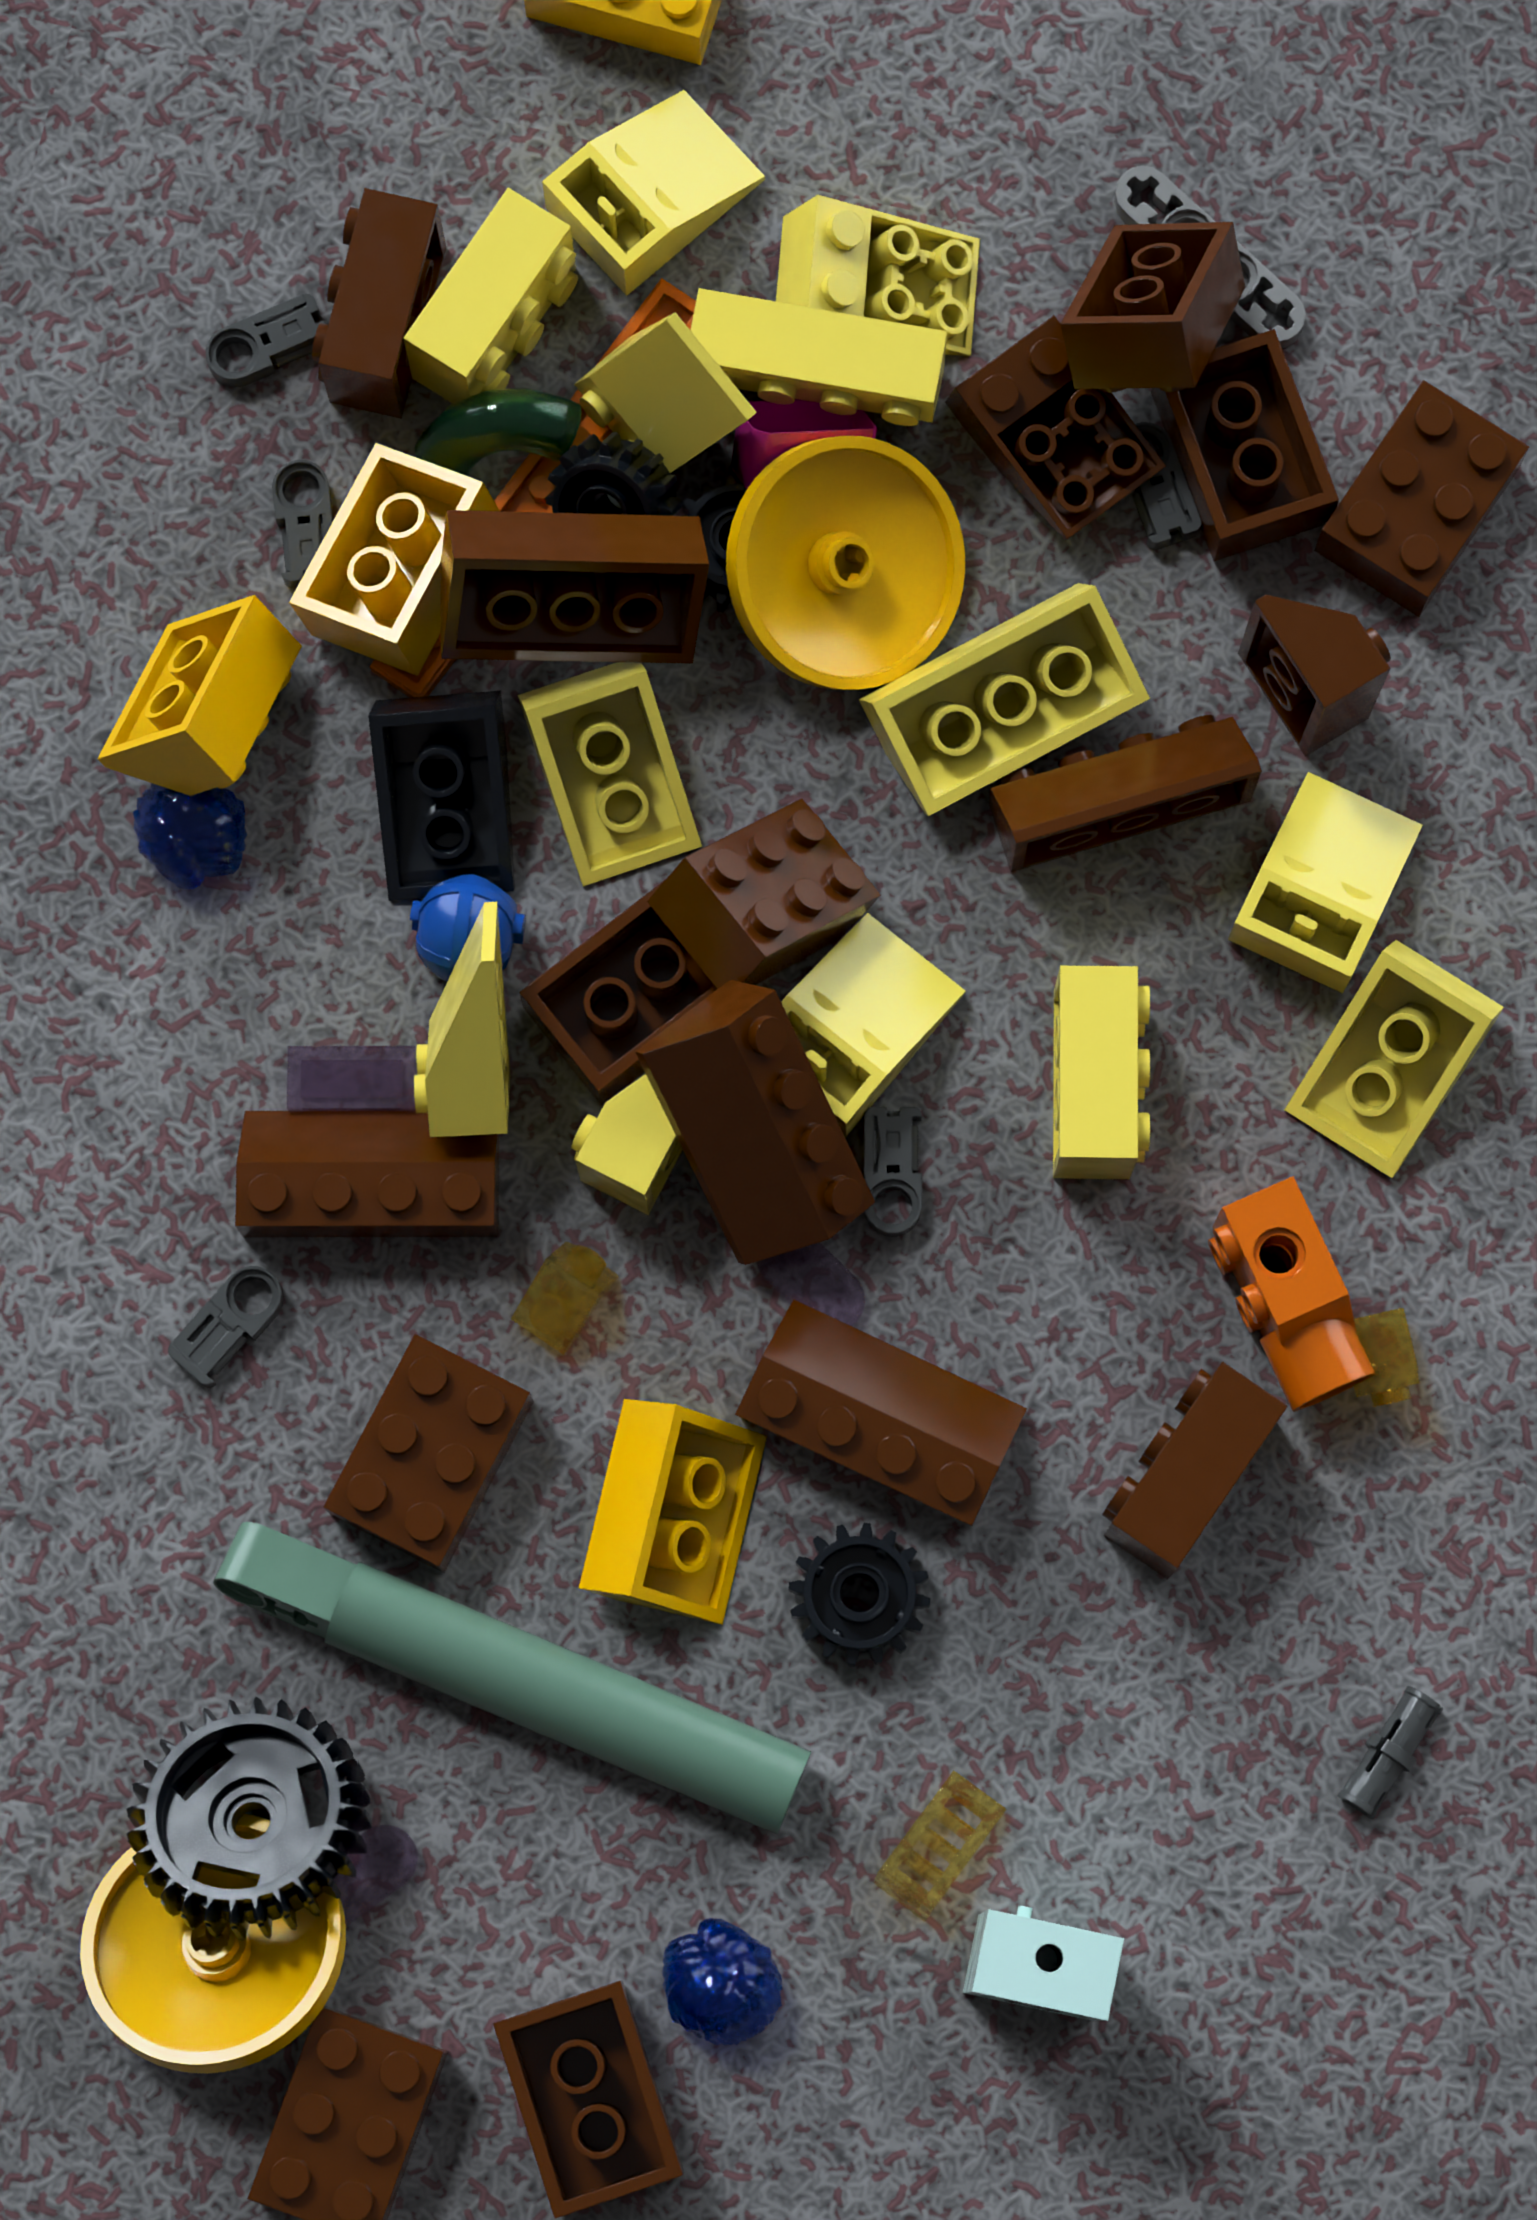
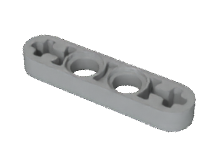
(1187, 211)

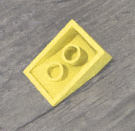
(664, 393)
(610, 770)
(1393, 1057)
(466, 1061)
(628, 1147)

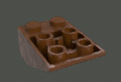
(1055, 443)

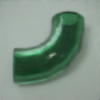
(499, 423)

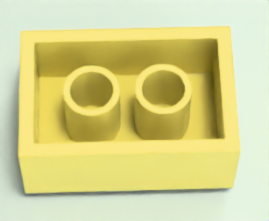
(493, 300)
(1099, 1072)

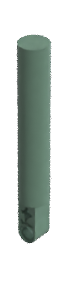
(516, 1675)

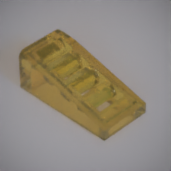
(905, 1889)

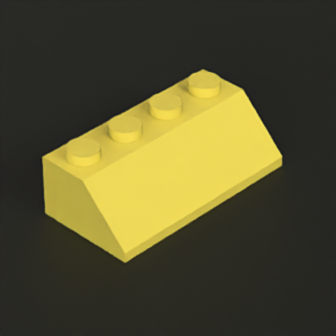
(823, 356)
(1005, 698)

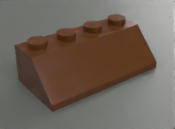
(571, 586)
(1123, 791)
(755, 1123)
(363, 1177)
(881, 1412)

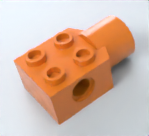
(1299, 1312)

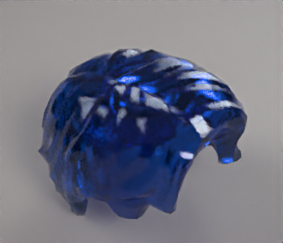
(190, 834)
(721, 1983)

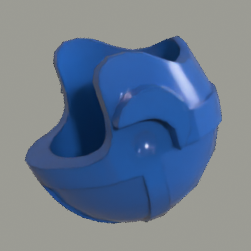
(449, 914)

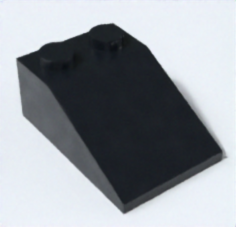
(442, 790)

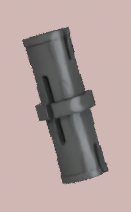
(1390, 1752)

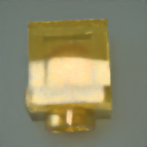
(564, 1295)
(1391, 1354)

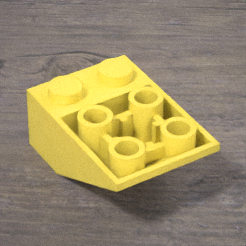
(649, 188)
(879, 268)
(1325, 882)
(867, 1015)

